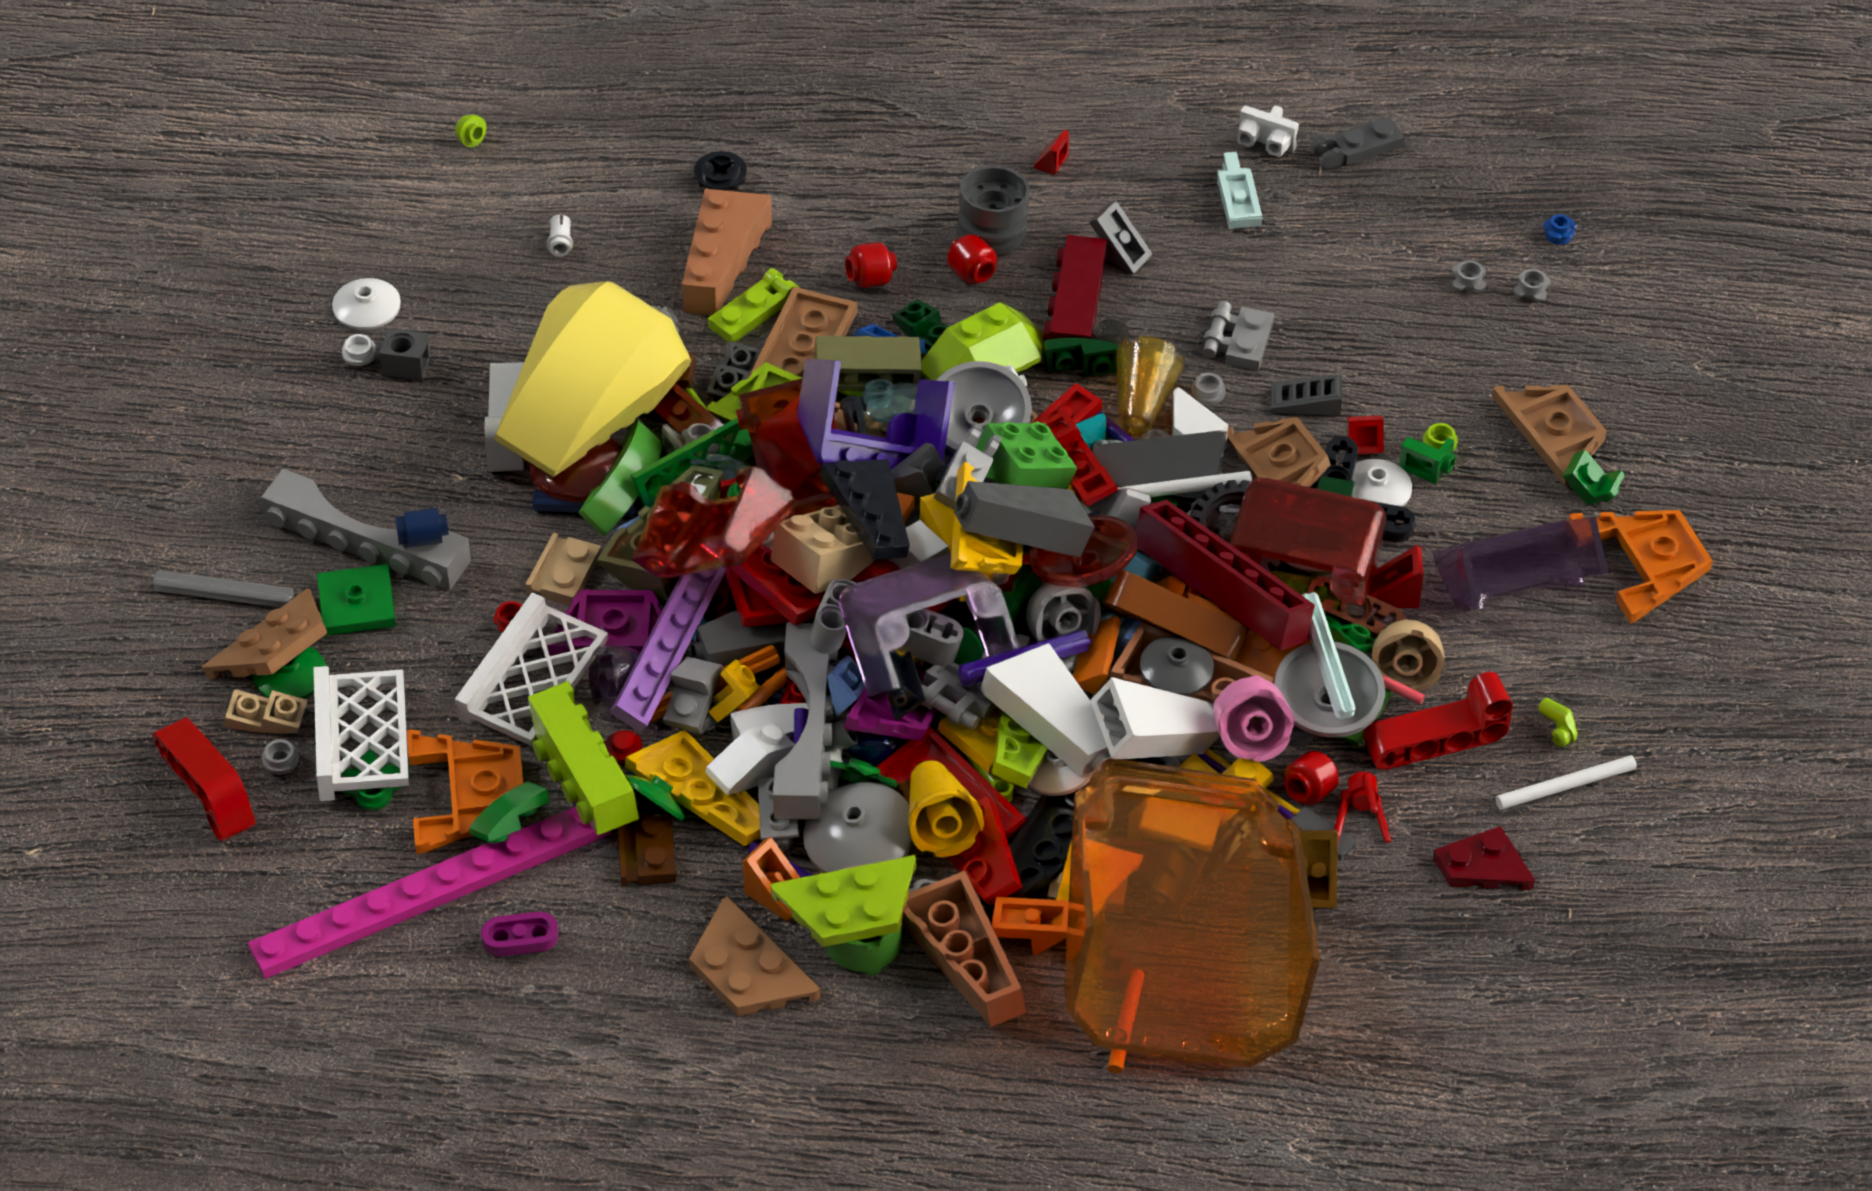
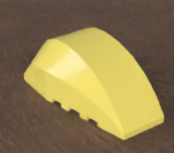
(589, 373)

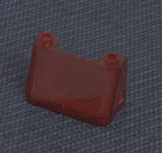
(782, 446)
(1312, 531)

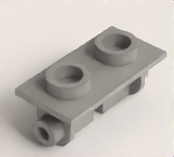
(779, 829)

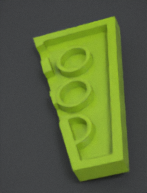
(1016, 753)

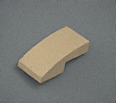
(265, 715)

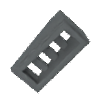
(1326, 393)

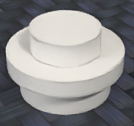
(358, 350)

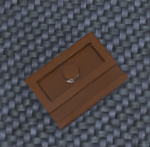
(647, 850)

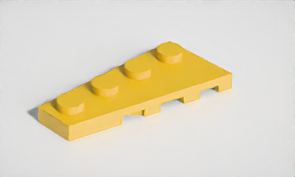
(683, 765)

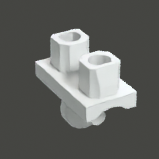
(1268, 128)

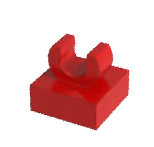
(1367, 433)

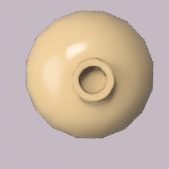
(1409, 654)

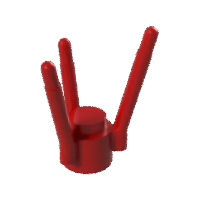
(1364, 796)

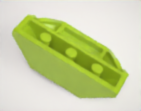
(992, 336)

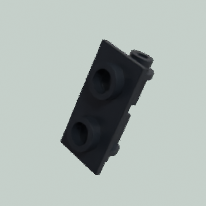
(910, 693)

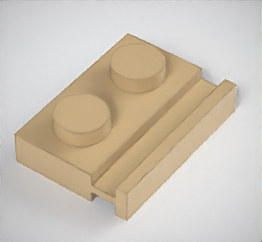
(563, 569)

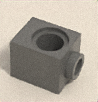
(404, 354)

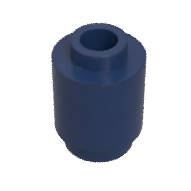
(421, 527)

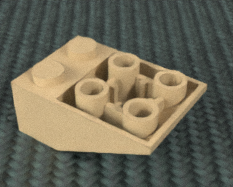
(819, 548)

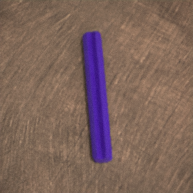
(1063, 646)

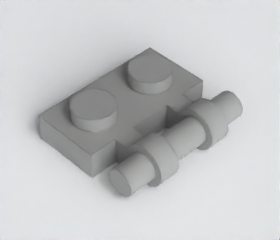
(1248, 339)
(969, 699)

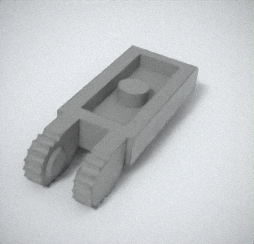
(967, 453)

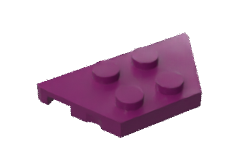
(623, 614)
(875, 716)

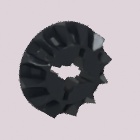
(722, 162)

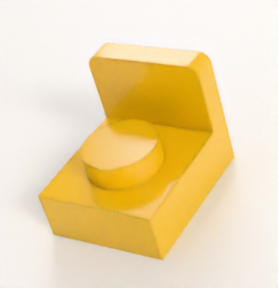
(739, 688)

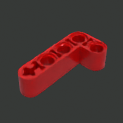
(1444, 728)
(207, 776)

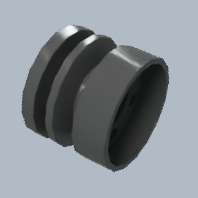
(994, 207)

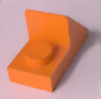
(1032, 919)

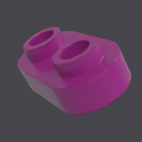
(519, 933)

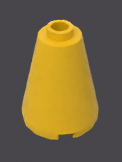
(941, 811)

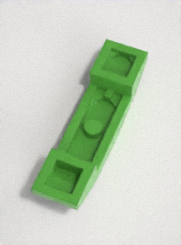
(617, 492)

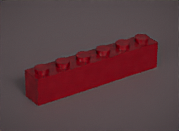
(1224, 575)

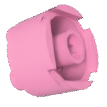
(1240, 703)

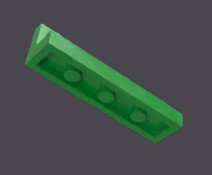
(736, 445)

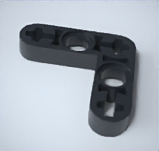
(1347, 471)

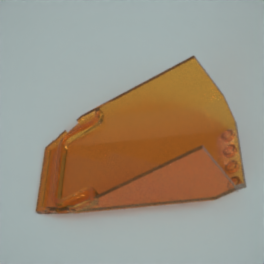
(1187, 916)

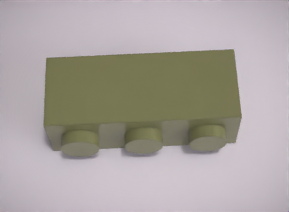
(871, 359)

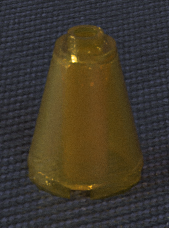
(1145, 380)

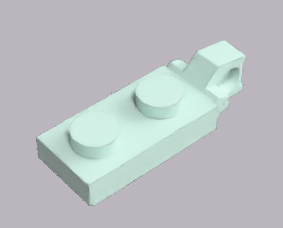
(1238, 194)

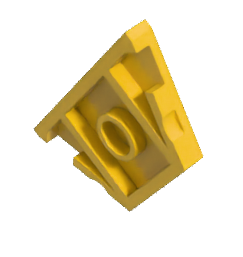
(978, 551)

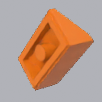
(1094, 664)

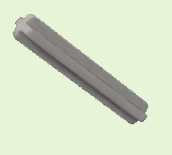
(222, 589)

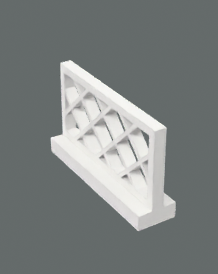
(509, 650)
(328, 726)

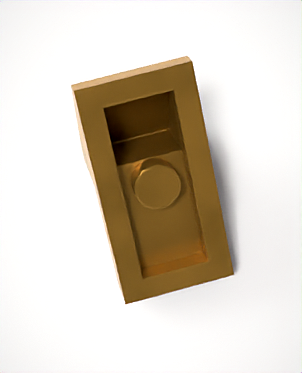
(1321, 860)

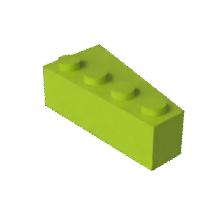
(580, 760)

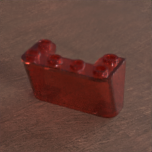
(701, 535)

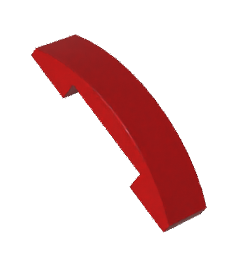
(1091, 479)

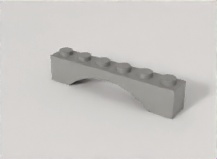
(299, 506)
(799, 775)

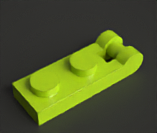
(751, 307)

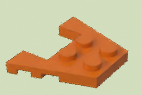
(1662, 552)
(477, 777)

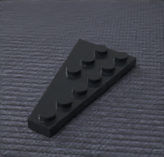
(1045, 838)

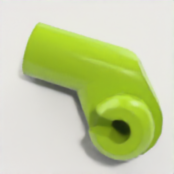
(1563, 717)

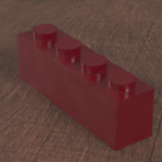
(1077, 288)

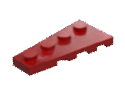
(935, 748)

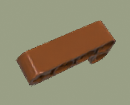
(1172, 613)

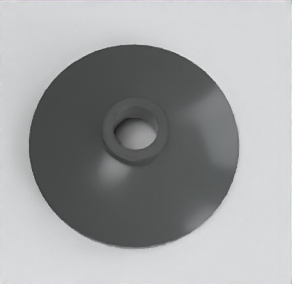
(1176, 665)

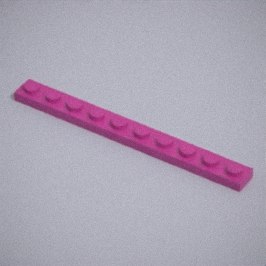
(420, 892)

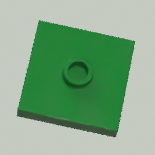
(356, 599)

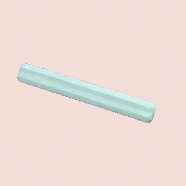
(1329, 661)

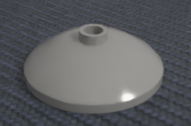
(985, 393)
(1305, 690)
(874, 837)

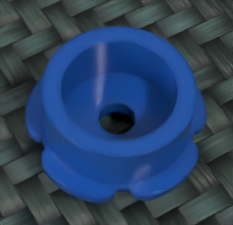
(1559, 229)

